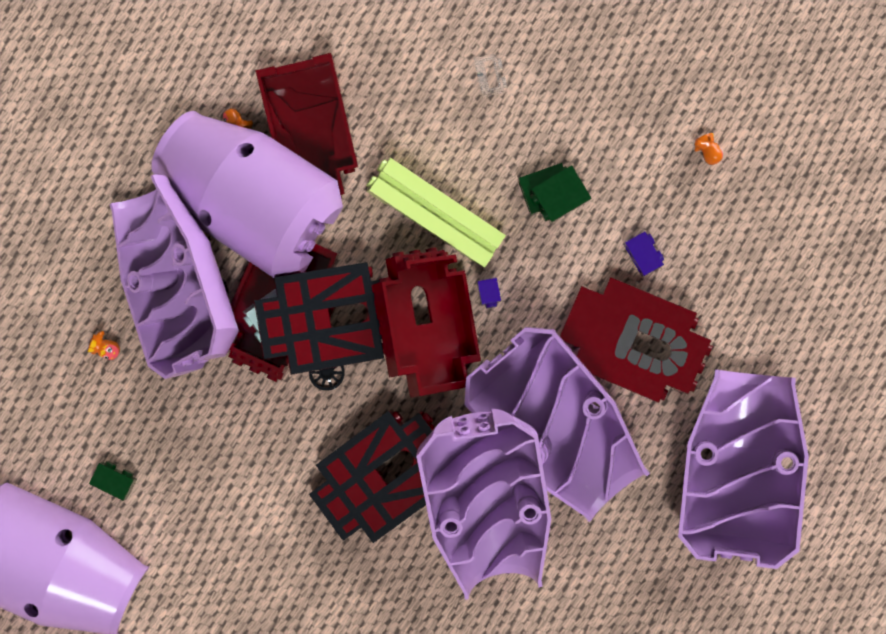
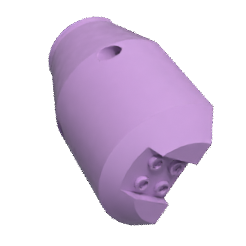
(248, 191)
(171, 282)
(582, 445)
(742, 495)
(486, 496)
(58, 578)

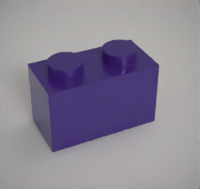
(644, 254)
(489, 292)

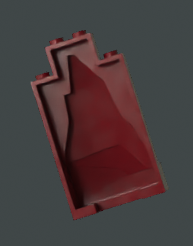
(309, 114)

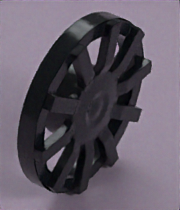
(327, 374)

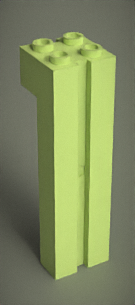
(435, 212)

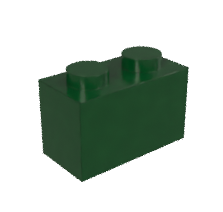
(113, 481)

